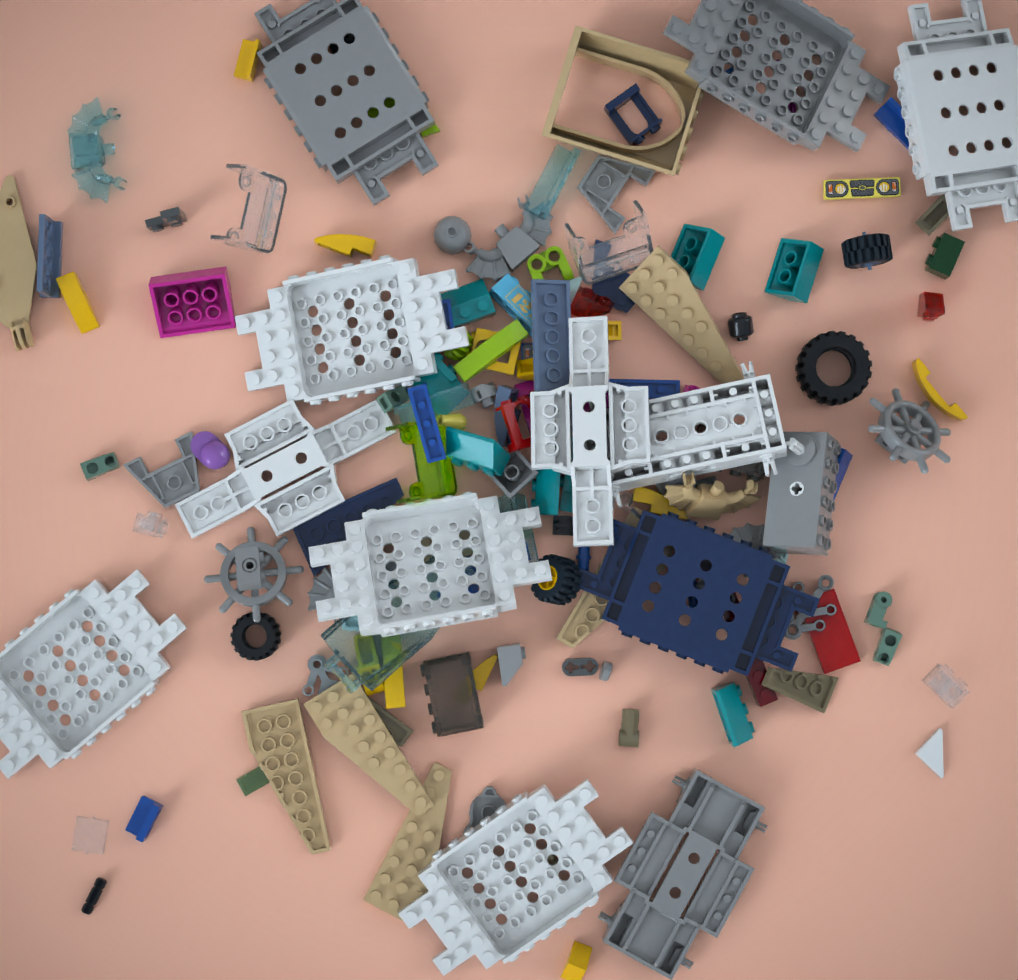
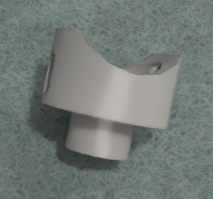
(484, 394)

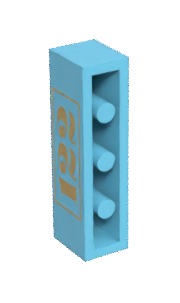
(514, 300)

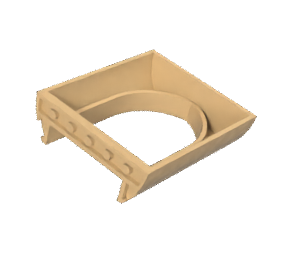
(655, 65)

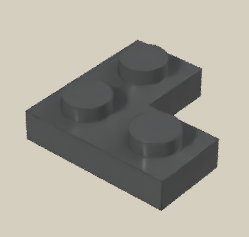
(170, 217)

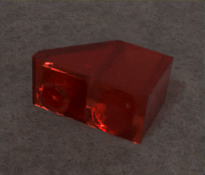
(589, 304)
(930, 306)

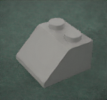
(515, 475)
(510, 660)

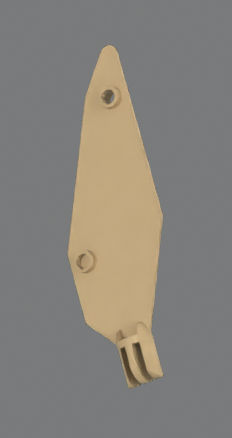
(17, 267)

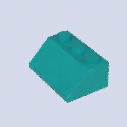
(697, 252)
(794, 270)
(470, 303)
(475, 452)
(547, 492)
(733, 713)

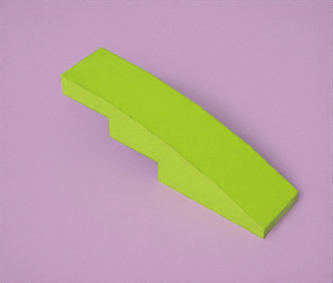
(490, 350)

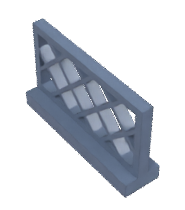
(49, 256)

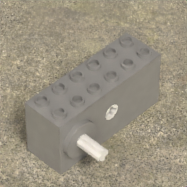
(802, 495)

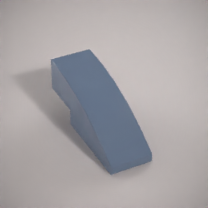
(504, 393)

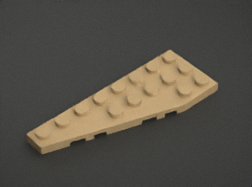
(674, 304)
(283, 753)

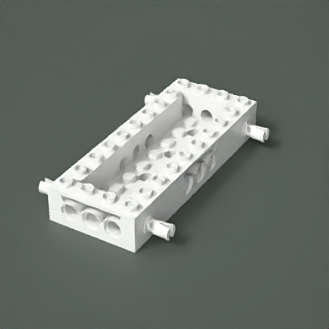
(720, 445)

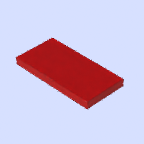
(835, 643)

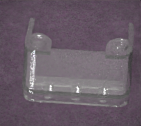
(261, 210)
(614, 255)

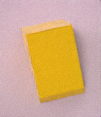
(577, 961)

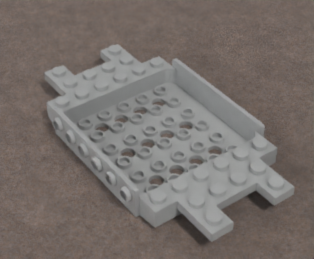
(829, 97)
(381, 142)

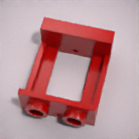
(507, 408)

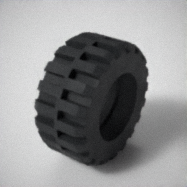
(851, 350)

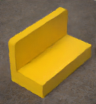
(248, 59)

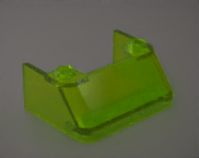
(434, 478)

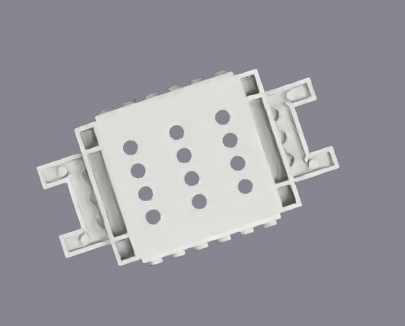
(967, 178)
(289, 344)
(362, 576)
(128, 628)
(460, 913)

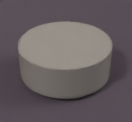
(605, 671)

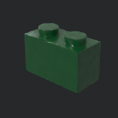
(944, 255)

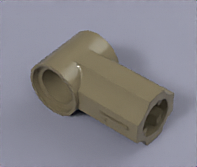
(629, 728)

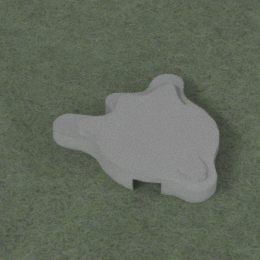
(484, 806)

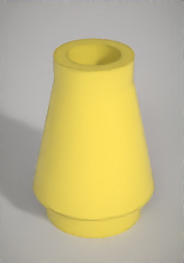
(455, 421)

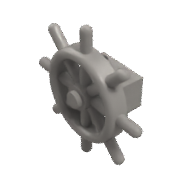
(905, 435)
(251, 574)

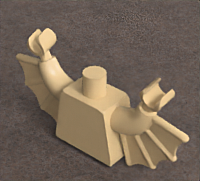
(709, 500)

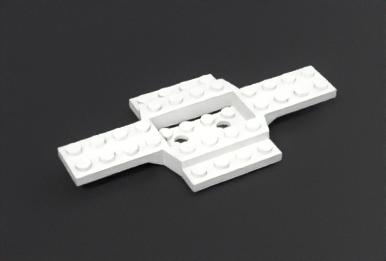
(552, 430)
(272, 445)

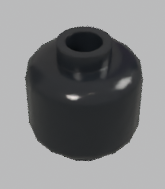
(740, 326)

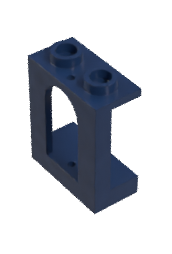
(651, 118)

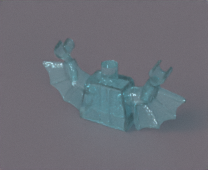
(89, 150)

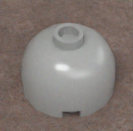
(452, 235)

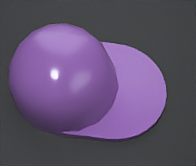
(210, 450)

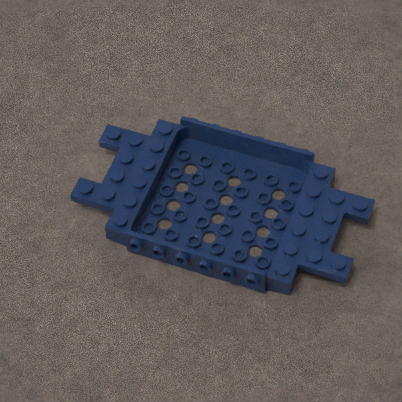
(759, 616)

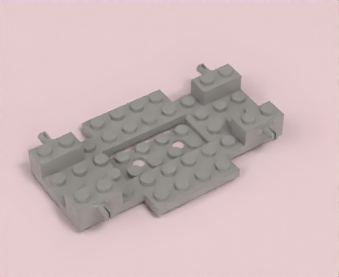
(715, 820)

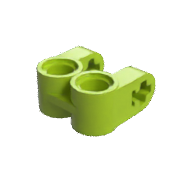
(547, 264)

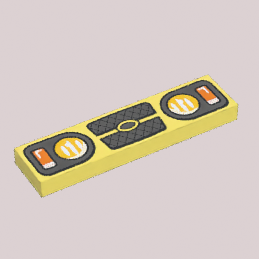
(861, 188)

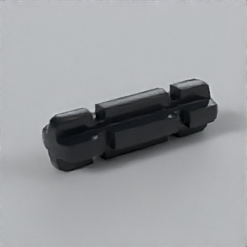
(94, 895)

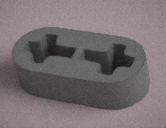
(581, 671)

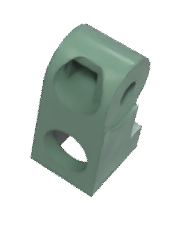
(393, 398)
(99, 466)
(877, 610)
(887, 646)

